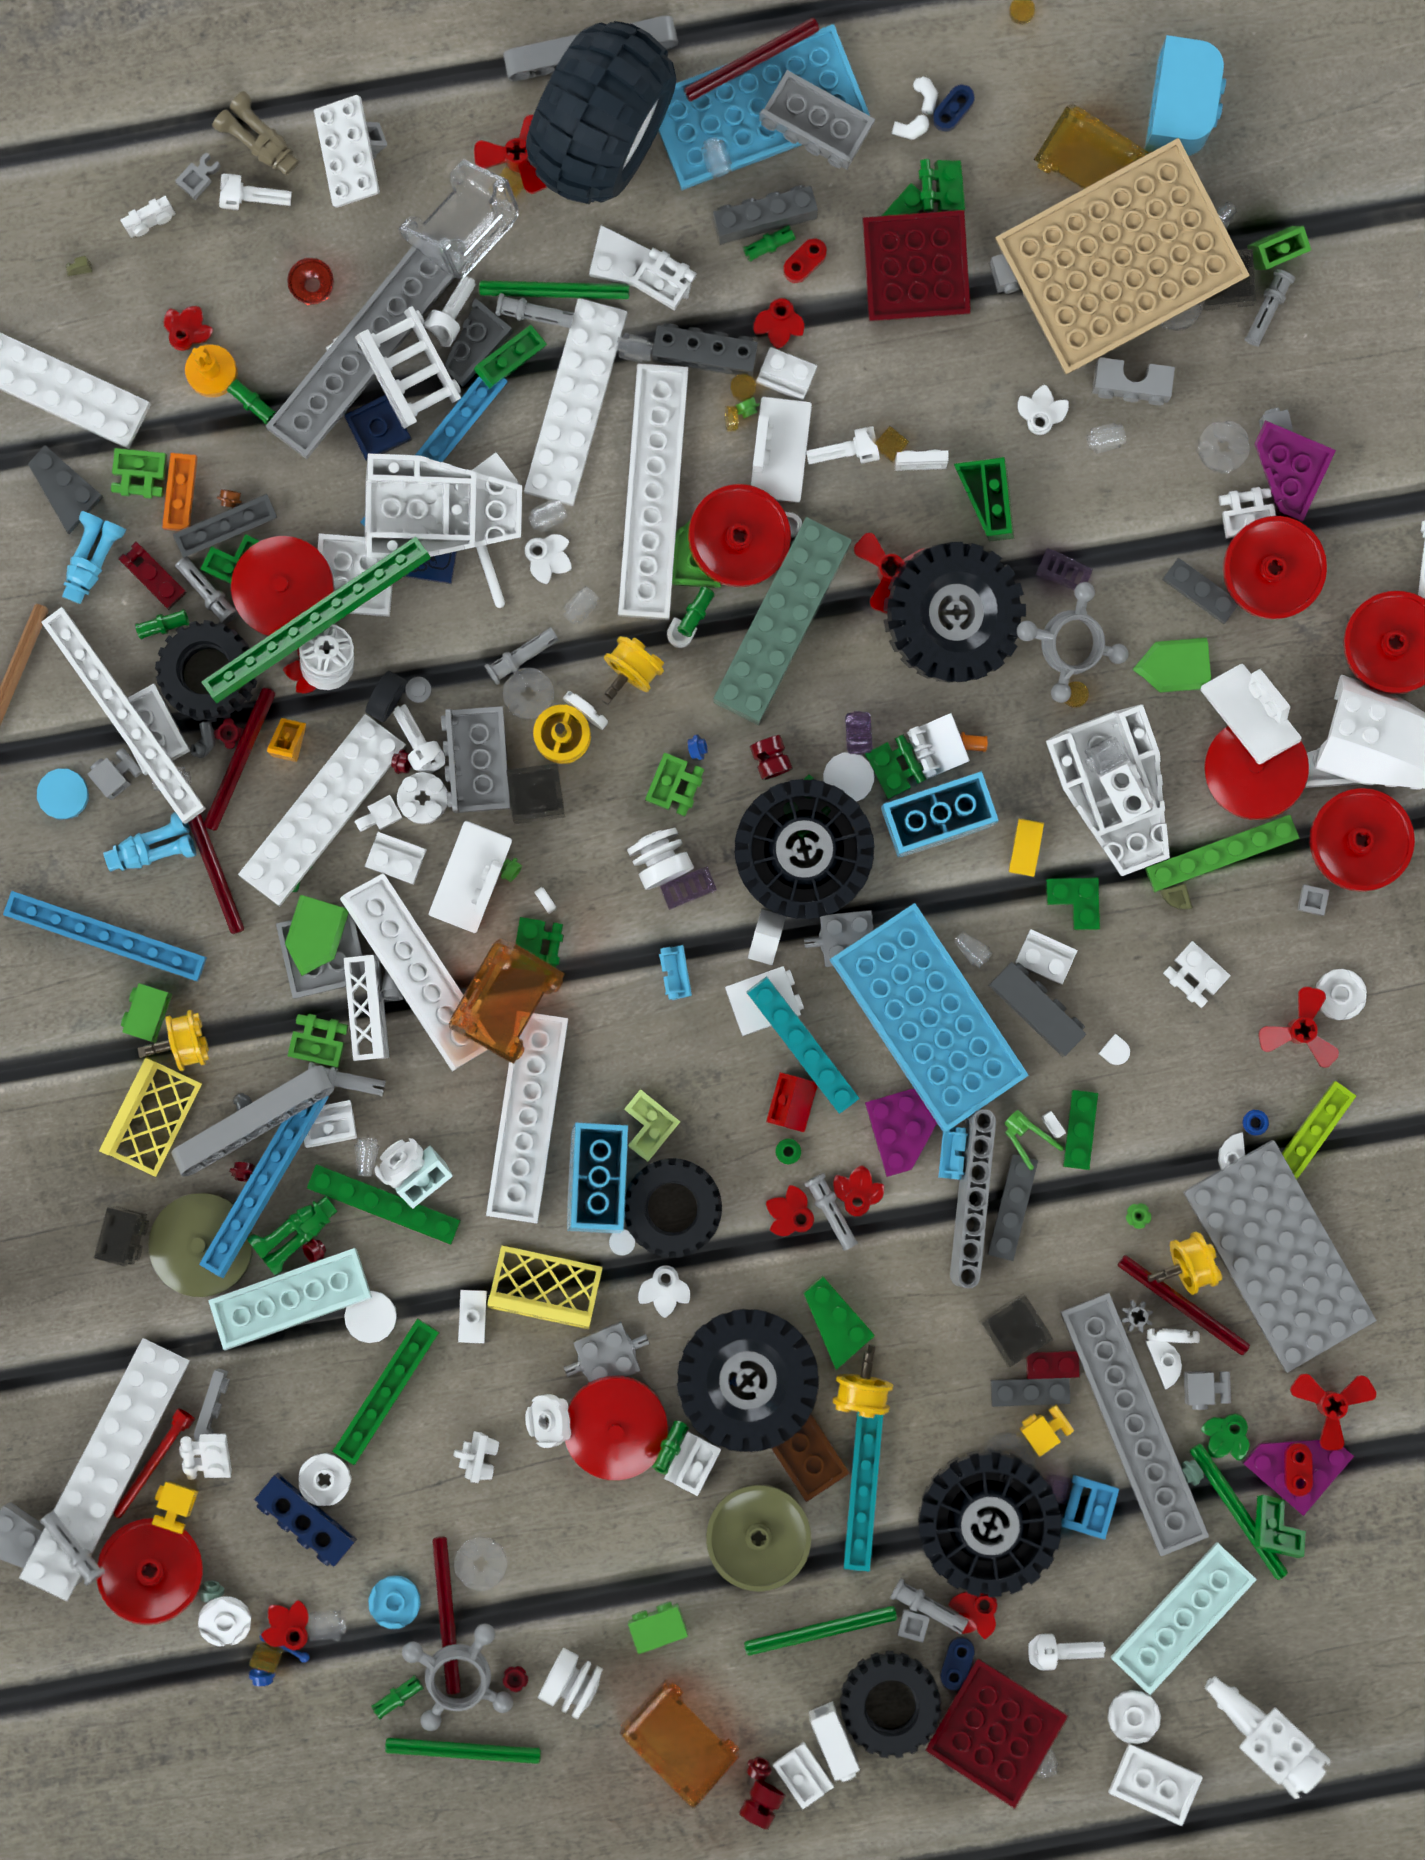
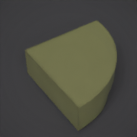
(81, 266)
(1177, 897)

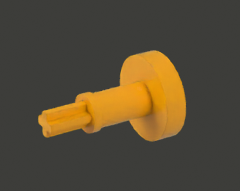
(210, 370)

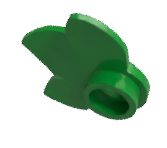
(1225, 1440)

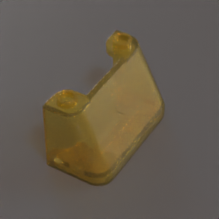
(1085, 148)

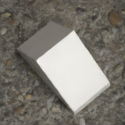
(495, 468)
(766, 937)

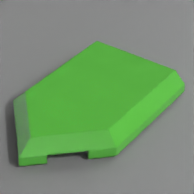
(685, 569)
(1176, 665)
(315, 933)

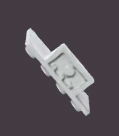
(346, 151)
(781, 448)
(1253, 711)
(470, 876)

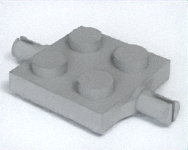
(840, 932)
(607, 1353)

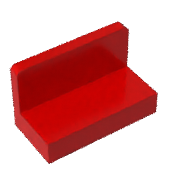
(792, 1102)

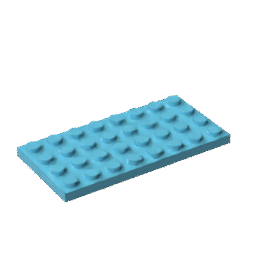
(734, 107)
(929, 1017)

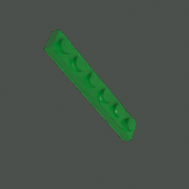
(383, 1204)
(386, 1391)

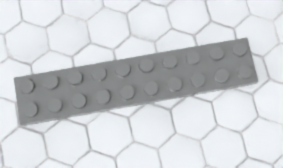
(344, 368)
(1134, 1424)

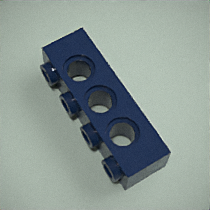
(320, 1521)

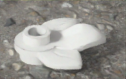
(1042, 407)
(550, 560)
(664, 1294)

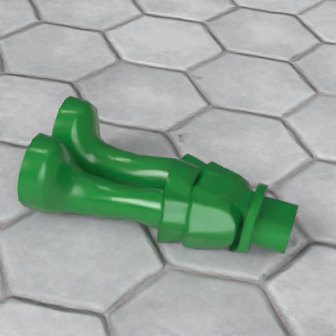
(306, 1222)

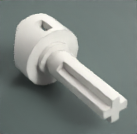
(234, 192)
(443, 323)
(862, 446)
(423, 751)
(1045, 1651)

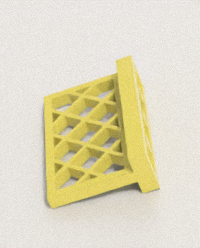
(130, 1106)
(538, 1309)

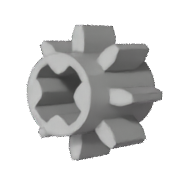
(1128, 1318)

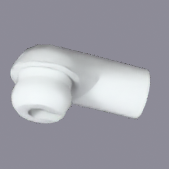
(929, 92)
(912, 130)

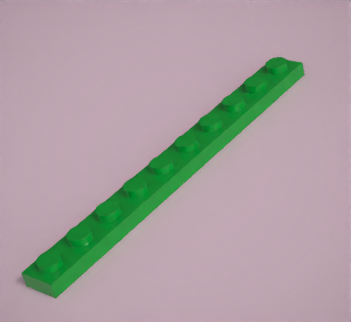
(316, 619)

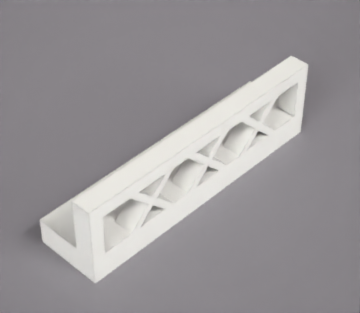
(376, 1007)

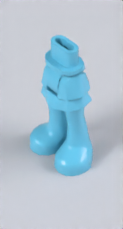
(82, 572)
(136, 852)

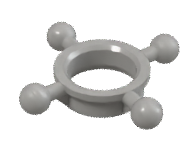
(1028, 631)
(484, 1635)

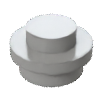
(418, 689)

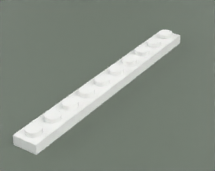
(123, 715)

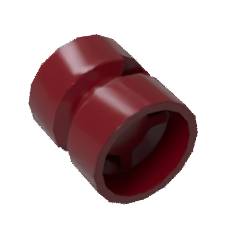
(771, 757)
(767, 1796)

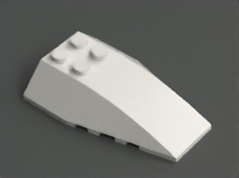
(437, 504)
(1374, 738)
(1141, 839)

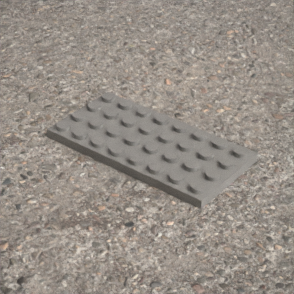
(1279, 1256)

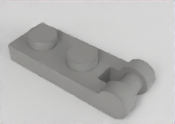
(211, 1407)

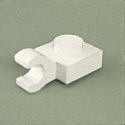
(382, 813)

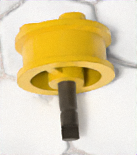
(632, 666)
(562, 734)
(183, 1041)
(1193, 1264)
(862, 1391)

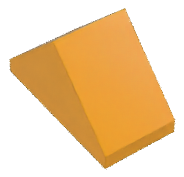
(287, 740)

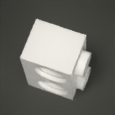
(1120, 793)

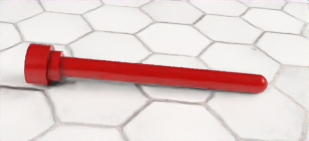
(180, 1422)

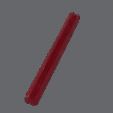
(751, 59)
(239, 759)
(216, 875)
(1184, 1306)
(446, 1611)

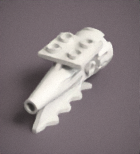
(1272, 1741)

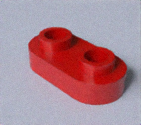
(805, 259)
(1298, 1469)

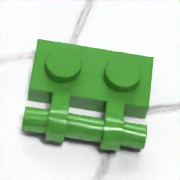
(139, 465)
(667, 780)
(314, 1048)

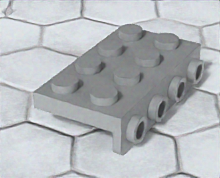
(816, 120)
(476, 759)

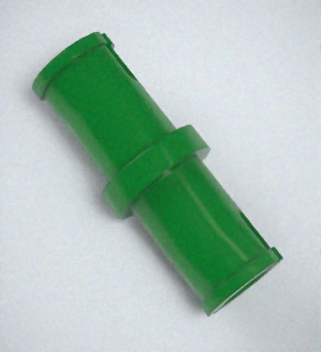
(769, 243)
(251, 401)
(696, 611)
(162, 624)
(670, 1447)
(397, 1697)

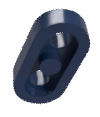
(952, 108)
(957, 1664)

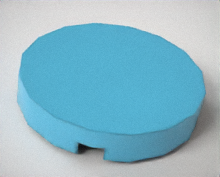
(62, 794)
(394, 1602)

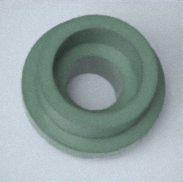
(1192, 1472)
(210, 1590)

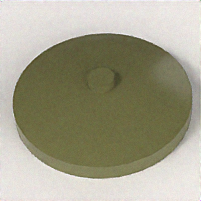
(183, 1237)
(758, 1537)

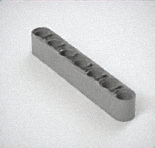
(543, 57)
(252, 1121)
(978, 1210)

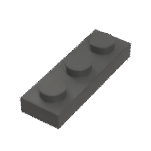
(1200, 590)
(1030, 1392)

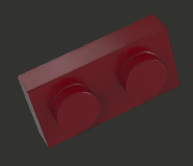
(1052, 1365)

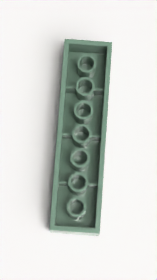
(782, 621)

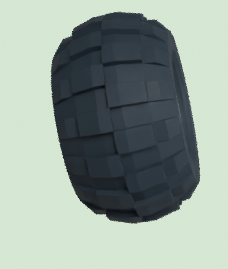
(600, 112)

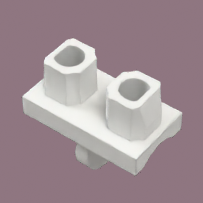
(473, 1454)

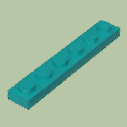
(802, 1045)
(863, 1493)

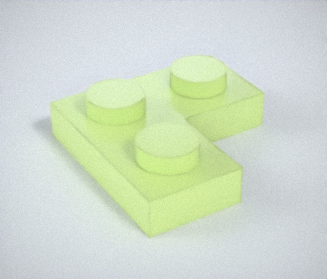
(657, 1124)

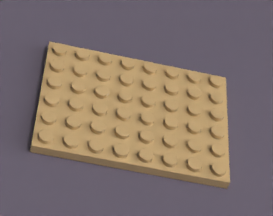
(1122, 256)

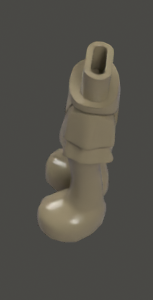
(268, 147)

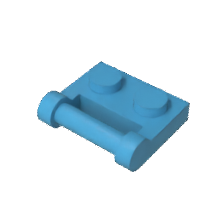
(1097, 1509)

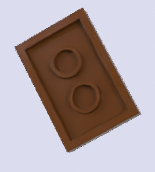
(810, 1460)

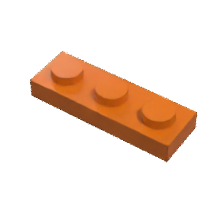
(179, 491)

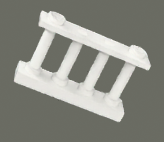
(383, 366)

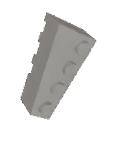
(19, 1535)

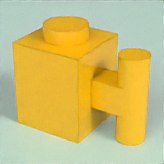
(1041, 1433)
(177, 1501)

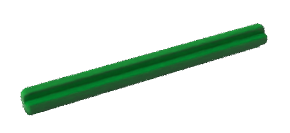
(554, 289)
(1236, 1508)
(820, 1630)
(463, 1750)

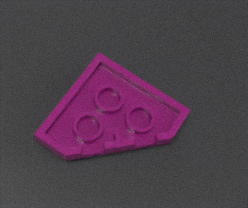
(1292, 467)
(900, 1129)
(1268, 1464)

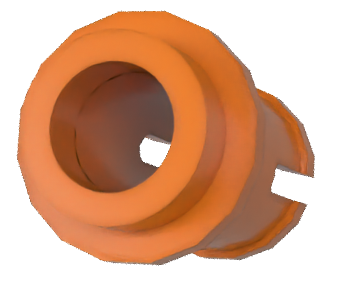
(974, 742)

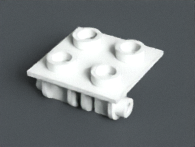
(938, 746)

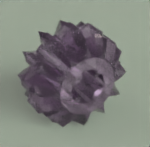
(858, 732)

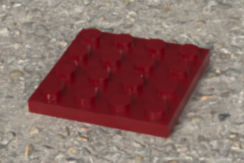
(916, 265)
(997, 1733)

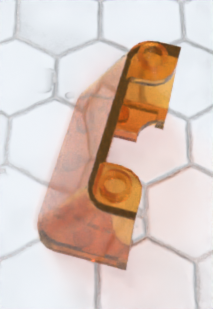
(504, 999)
(678, 1744)

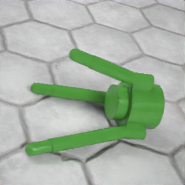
(1019, 1124)

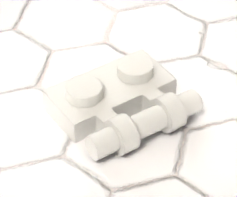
(140, 221)
(659, 284)
(1238, 518)
(1202, 969)
(214, 1456)

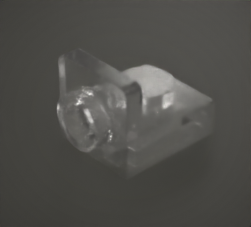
(326, 1625)

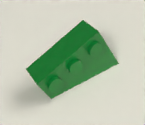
(989, 494)
(837, 1322)

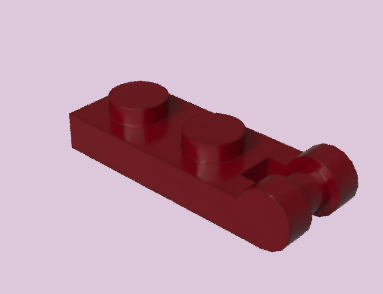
(153, 576)

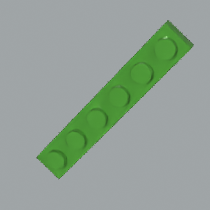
(1222, 853)

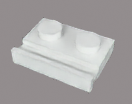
(786, 374)
(921, 460)
(395, 858)
(1046, 957)
(332, 1125)
(693, 1463)
(803, 1775)

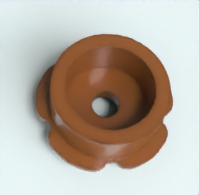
(229, 498)

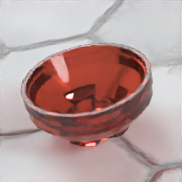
(310, 269)

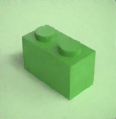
(1279, 247)
(146, 1012)
(657, 1627)

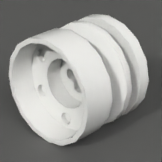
(331, 669)
(660, 858)
(570, 1683)

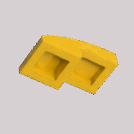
(1026, 847)

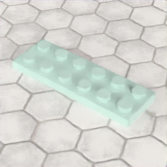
(290, 1299)
(1183, 1618)

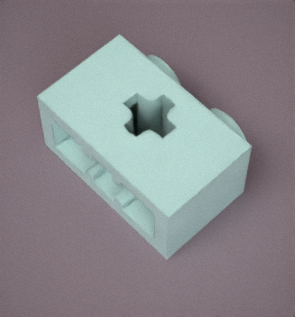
(426, 1180)

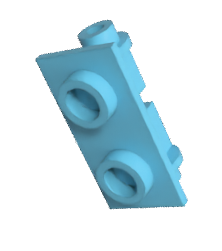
(677, 982)
(951, 1153)

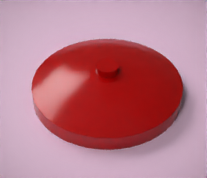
(739, 535)
(1275, 567)
(279, 582)
(1388, 642)
(1253, 788)
(1362, 840)
(616, 1427)
(149, 1572)

